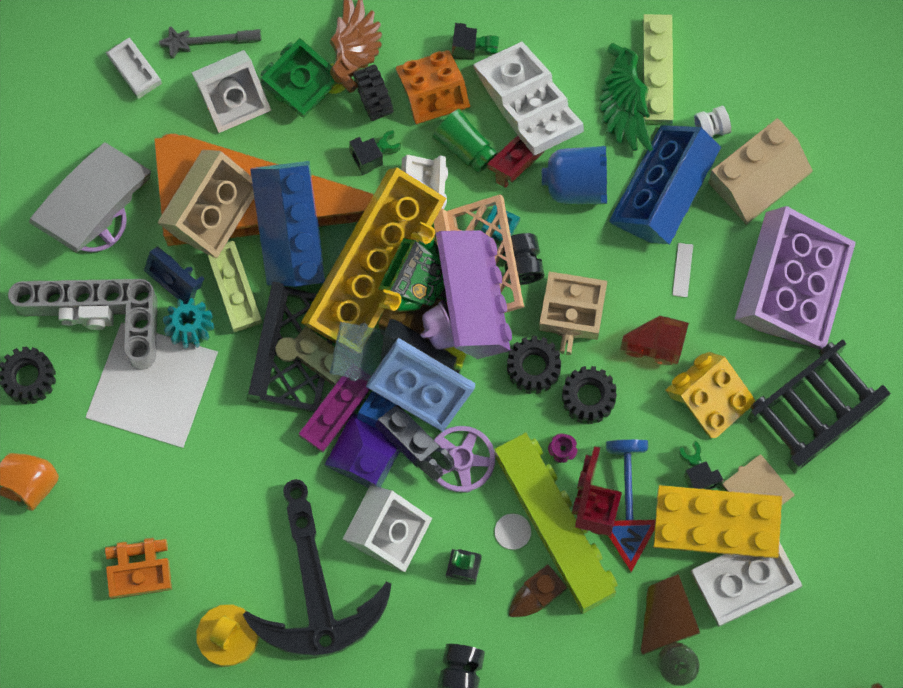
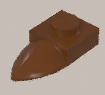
(537, 593)

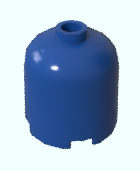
(577, 175)

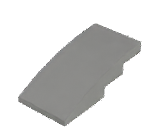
(90, 197)

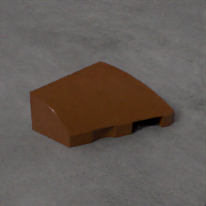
(667, 615)

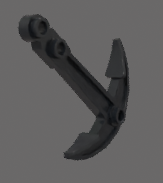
(321, 620)

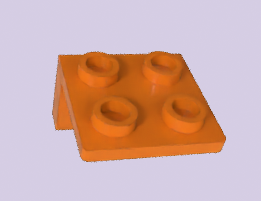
(433, 86)

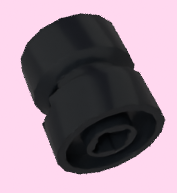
(525, 251)
(461, 666)

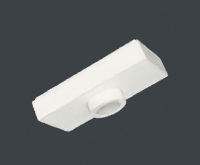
(134, 68)

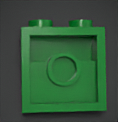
(298, 77)

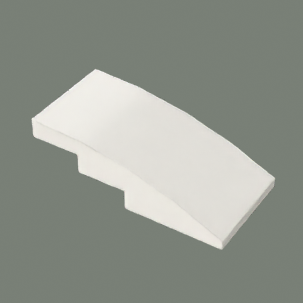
(528, 98)

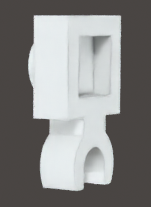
(91, 316)

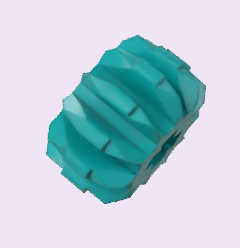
(188, 313)

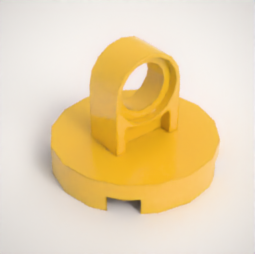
(226, 636)

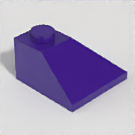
(362, 454)

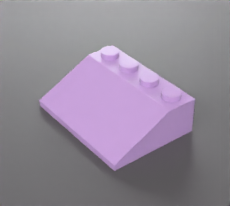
(795, 278)

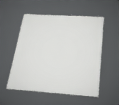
(153, 400)

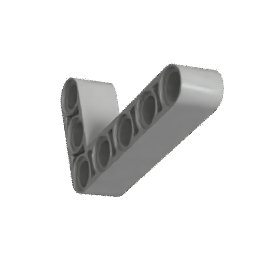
(99, 291)

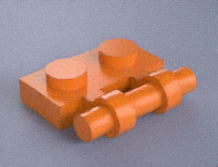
(139, 577)

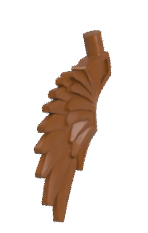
(354, 43)

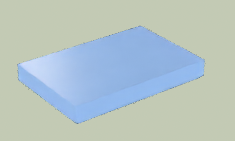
(420, 385)

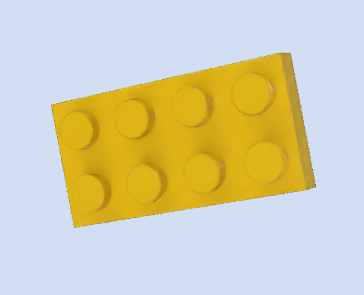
(718, 522)

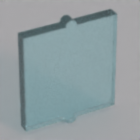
(357, 351)

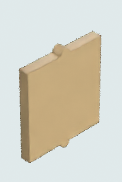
(758, 478)

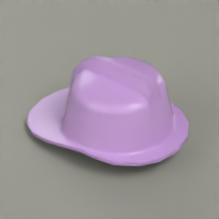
(438, 326)

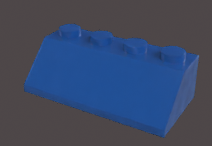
(666, 183)
(288, 224)

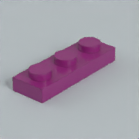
(334, 412)

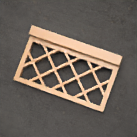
(447, 222)

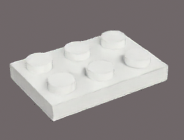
(744, 583)

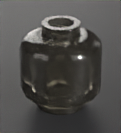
(674, 654)

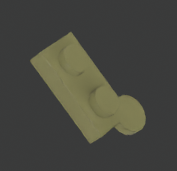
(311, 351)

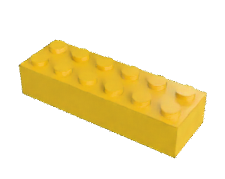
(352, 285)

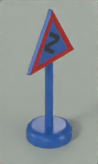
(630, 535)

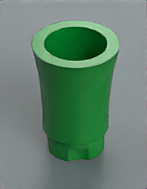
(464, 141)

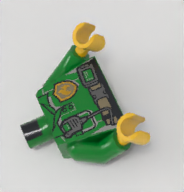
(414, 274)

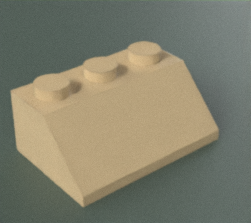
(760, 171)
(209, 203)

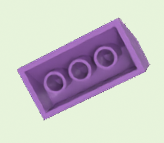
(474, 293)

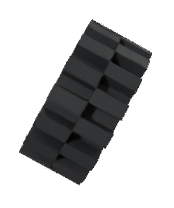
(373, 92)
(534, 347)
(15, 363)
(589, 412)

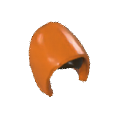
(26, 479)

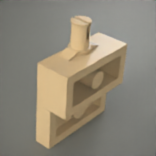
(572, 308)

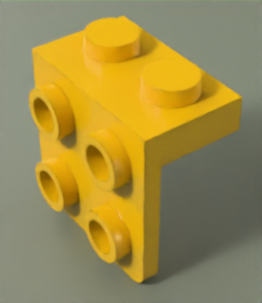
(712, 393)

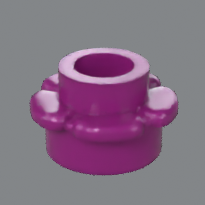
(563, 440)

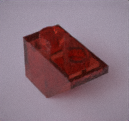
(658, 339)

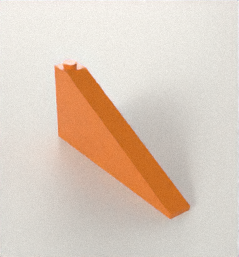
(177, 154)

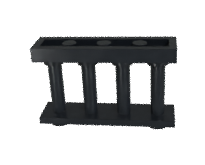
(823, 434)

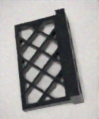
(266, 352)

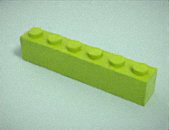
(555, 523)

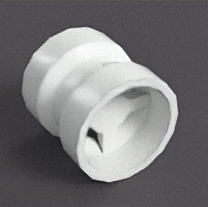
(714, 122)

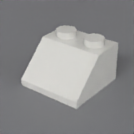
(231, 91)
(387, 528)

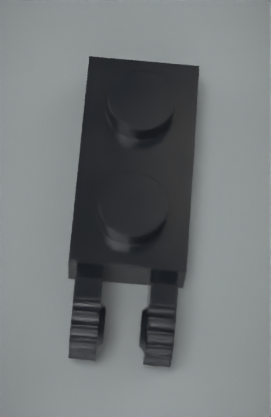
(414, 442)

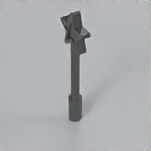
(180, 41)

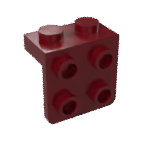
(594, 505)

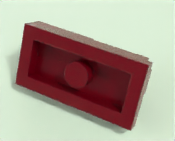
(512, 161)

